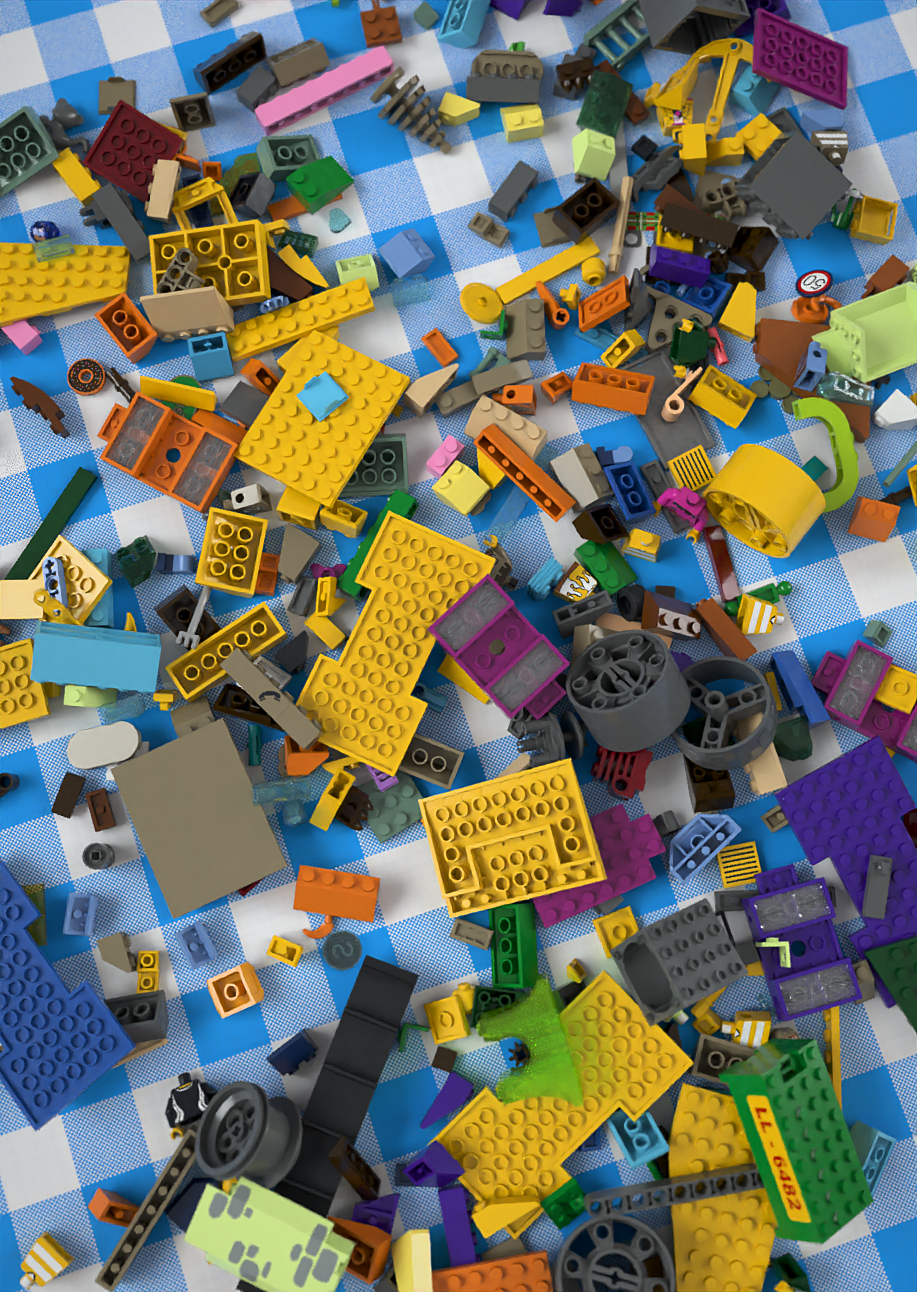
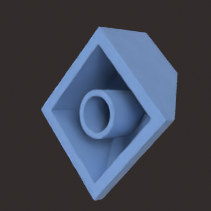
(407, 254)

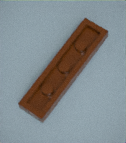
(635, 110)

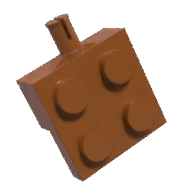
(380, 26)

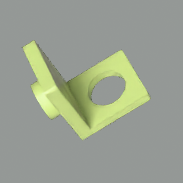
(783, 946)

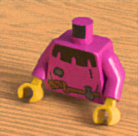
(686, 506)

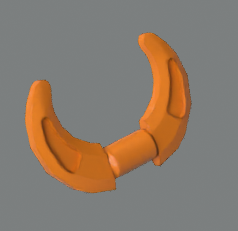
(826, 299)
(323, 930)

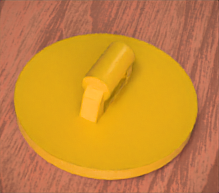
(481, 303)

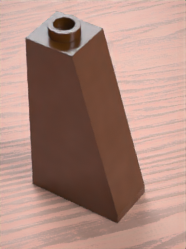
(286, 281)

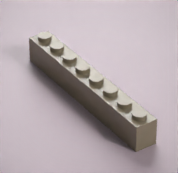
(149, 1213)

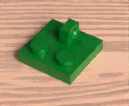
(565, 1203)

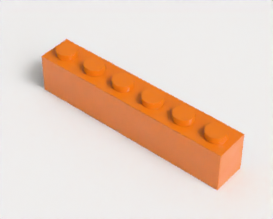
(524, 472)

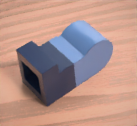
(613, 457)
(175, 564)

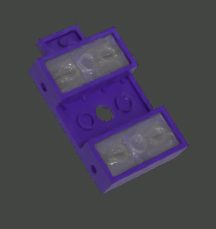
(800, 913)

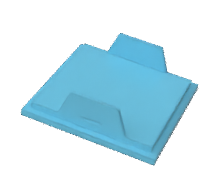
(322, 396)

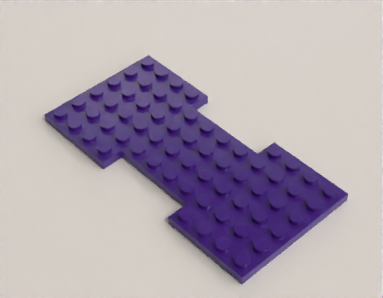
(854, 812)

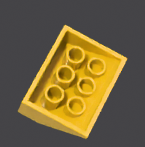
(231, 552)

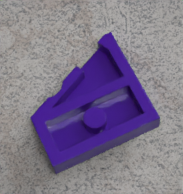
(377, 1212)

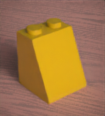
(299, 509)

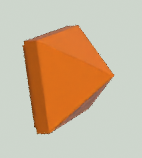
(212, 170)

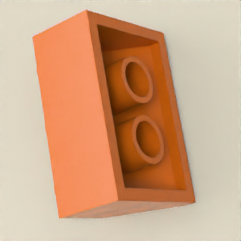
(127, 327)

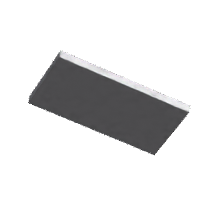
(666, 437)

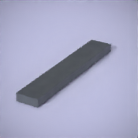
(732, 899)

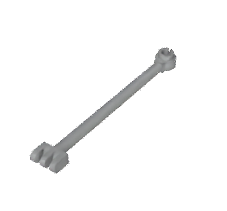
(190, 634)

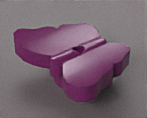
(319, 571)

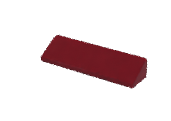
(721, 563)

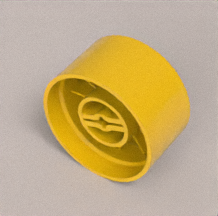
(764, 500)

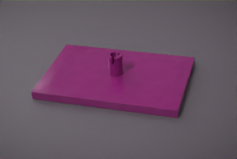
(800, 59)

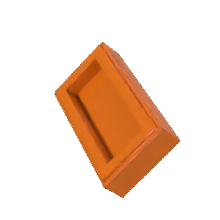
(439, 348)

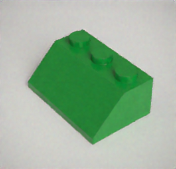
(605, 566)

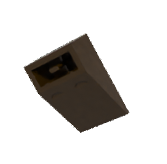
(708, 788)

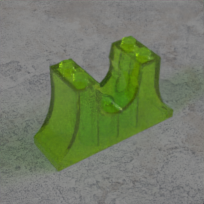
(539, 1026)

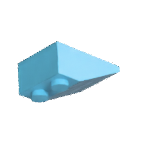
(637, 1140)

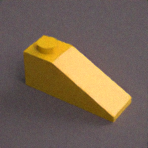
(500, 1212)

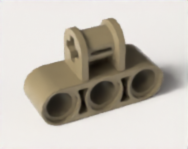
(730, 205)
(187, 278)

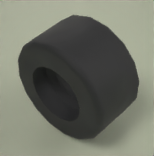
(630, 602)

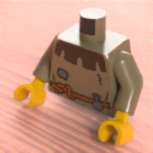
(502, 566)

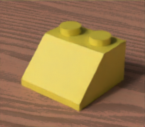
(522, 122)
(460, 488)

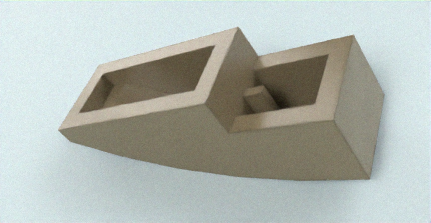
(497, 378)

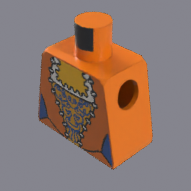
(518, 398)

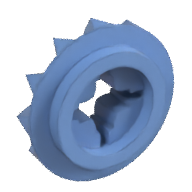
(274, 304)

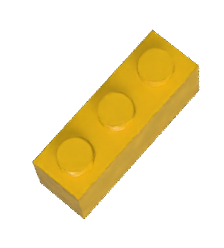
(76, 177)

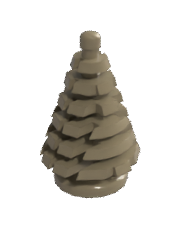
(399, 98)

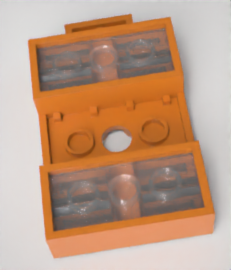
(144, 435)

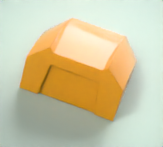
(235, 989)

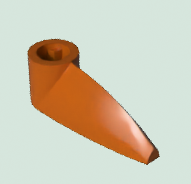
(551, 307)

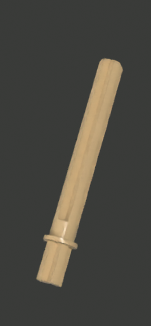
(620, 225)

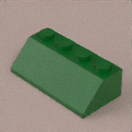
(513, 946)

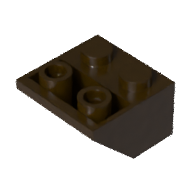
(752, 247)

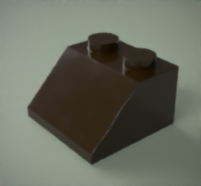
(600, 525)

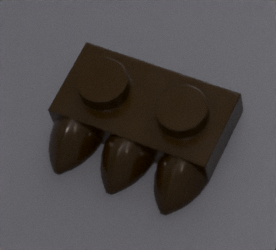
(575, 73)
(353, 809)

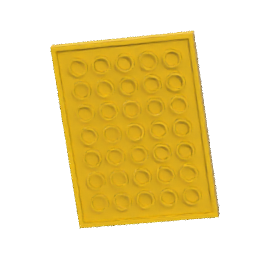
(322, 455)

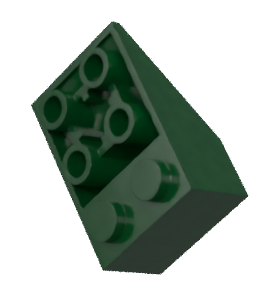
(490, 999)

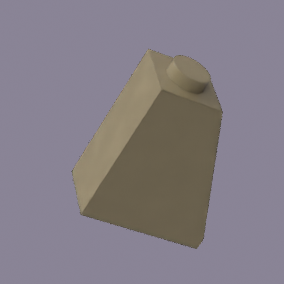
(296, 554)

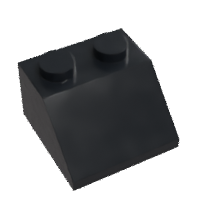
(252, 194)

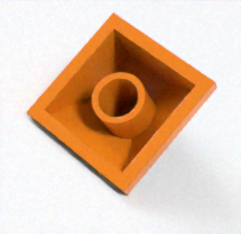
(300, 761)

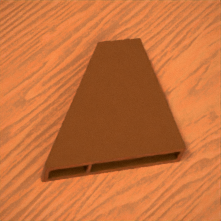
(779, 349)

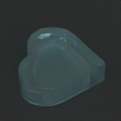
(338, 220)

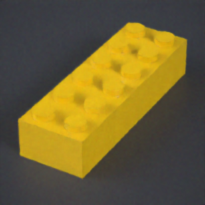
(201, 669)

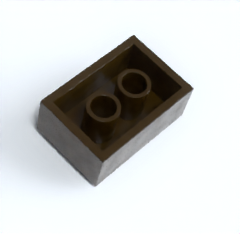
(586, 211)

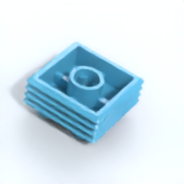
(544, 579)

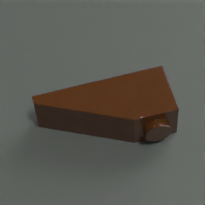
(672, 196)

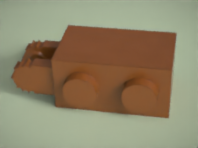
(886, 277)

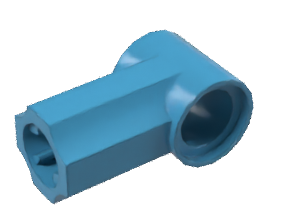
(434, 699)

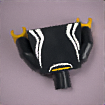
(187, 1103)

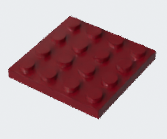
(130, 148)

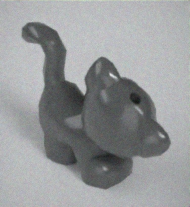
(64, 118)

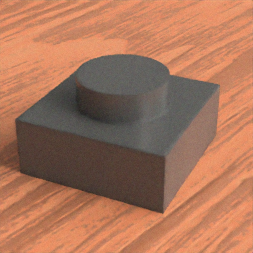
(585, 52)

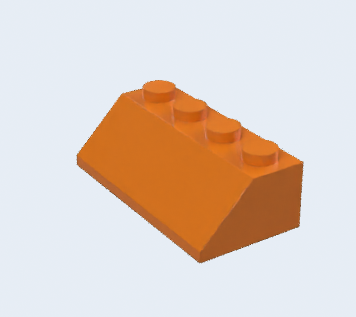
(612, 388)
(336, 893)

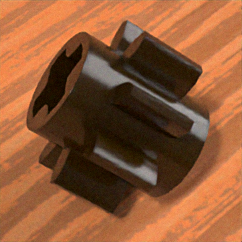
(718, 262)
(517, 1048)

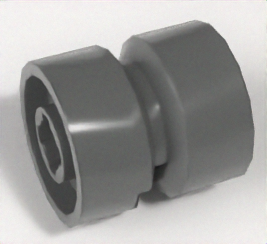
(98, 856)

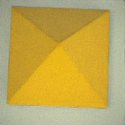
(576, 971)

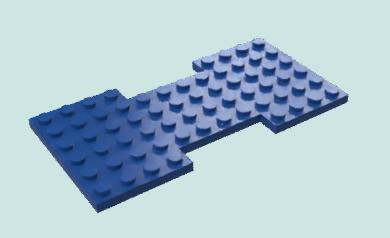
(50, 1036)

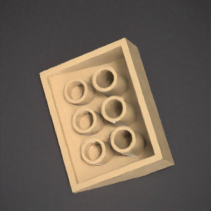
(188, 313)

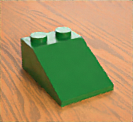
(318, 183)

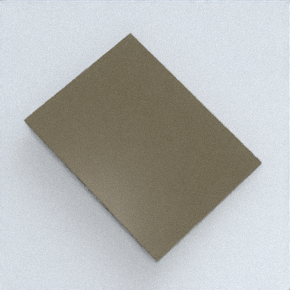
(198, 818)

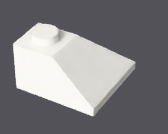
(896, 413)

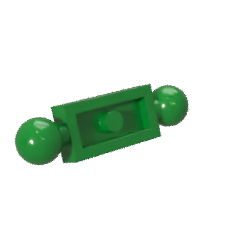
(766, 592)

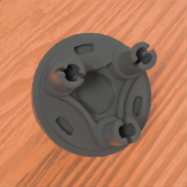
(553, 739)

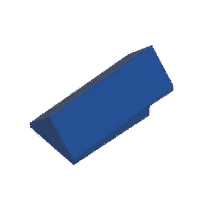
(797, 688)

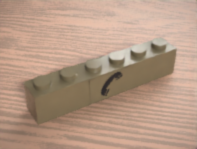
(272, 698)

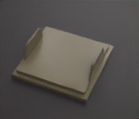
(112, 91)
(547, 230)

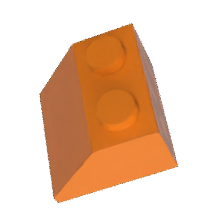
(873, 519)

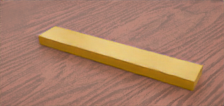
(547, 271)

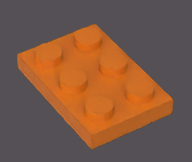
(604, 303)

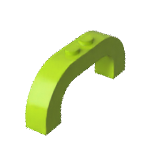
(841, 443)

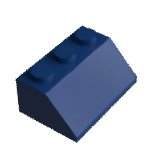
(630, 492)

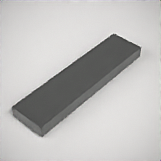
(658, 485)

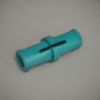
(254, 745)

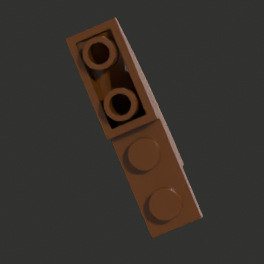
(40, 403)

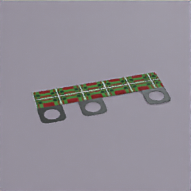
(649, 222)

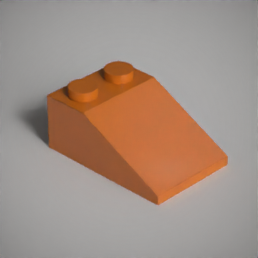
(369, 1251)

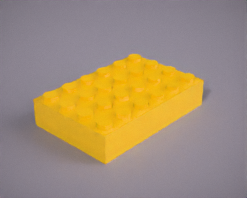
(229, 259)

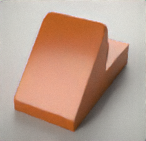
(556, 386)

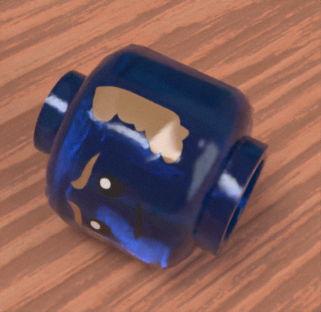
(44, 230)

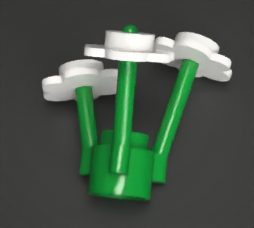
(844, 219)

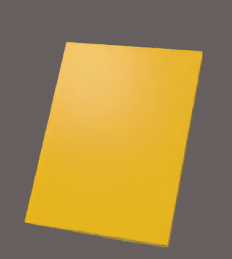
(511, 839)

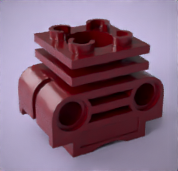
(622, 767)

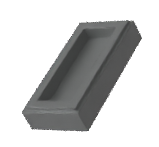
(303, 596)

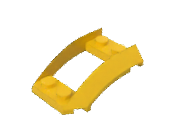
(197, 194)

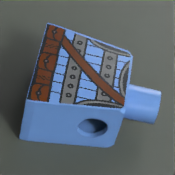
(812, 360)

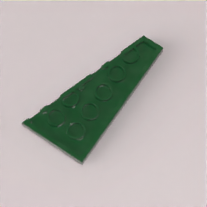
(898, 970)

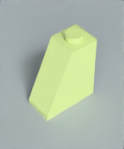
(88, 696)

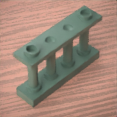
(606, 28)

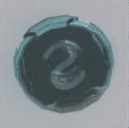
(342, 950)

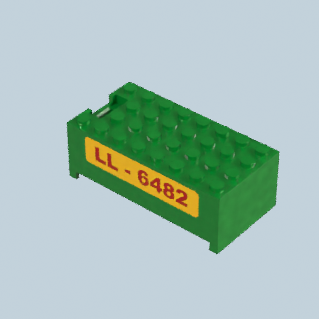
(799, 1139)

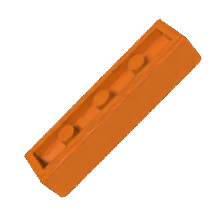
(219, 425)

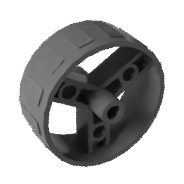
(717, 710)

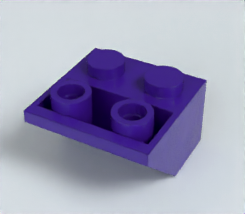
(433, 1167)

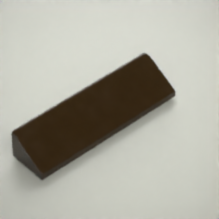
(355, 1170)

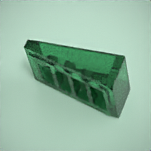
(306, 238)

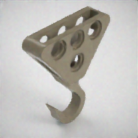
(661, 325)

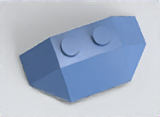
(699, 844)

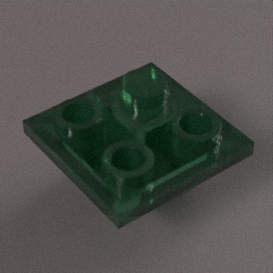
(136, 560)

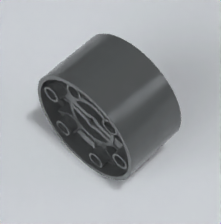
(628, 690)
(631, 1253)

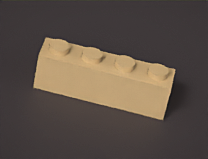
(519, 430)
(766, 770)

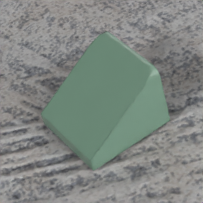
(425, 15)
(877, 633)

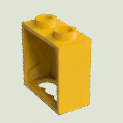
(873, 219)

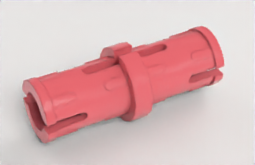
(718, 350)

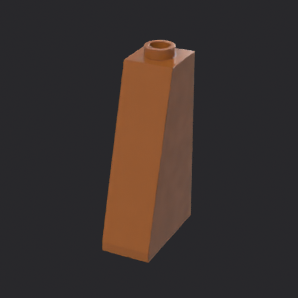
(723, 630)

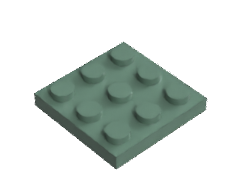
(394, 807)

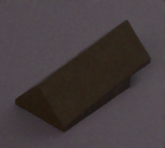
(240, 705)

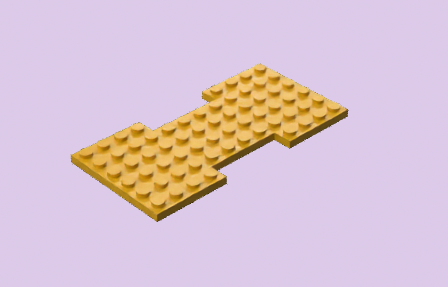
(368, 691)
(522, 1144)

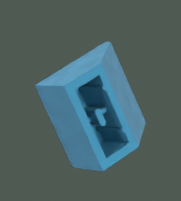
(210, 357)

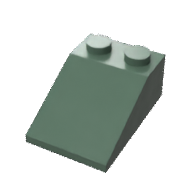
(285, 154)

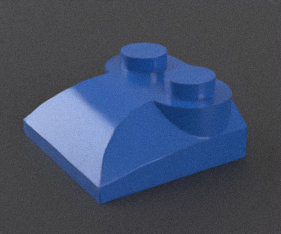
(711, 297)

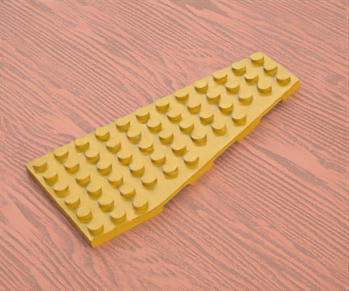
(59, 283)
(724, 1238)

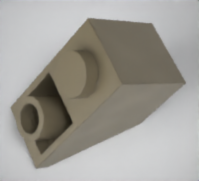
(116, 951)

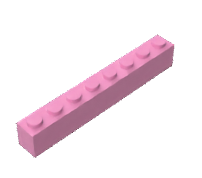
(324, 90)

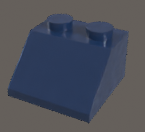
(292, 1053)

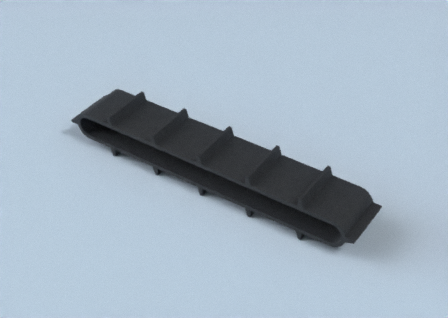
(346, 1084)

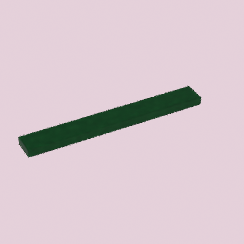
(52, 525)

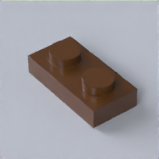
(100, 810)

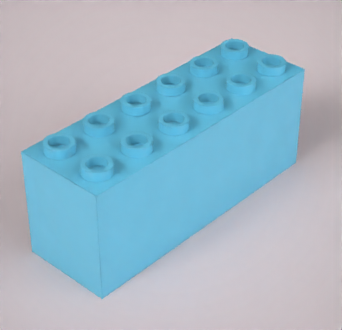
(95, 657)

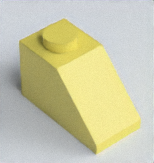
(457, 110)

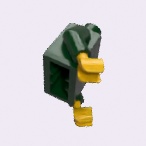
(689, 345)
(789, 1274)

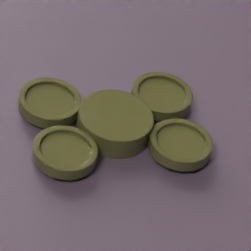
(776, 390)

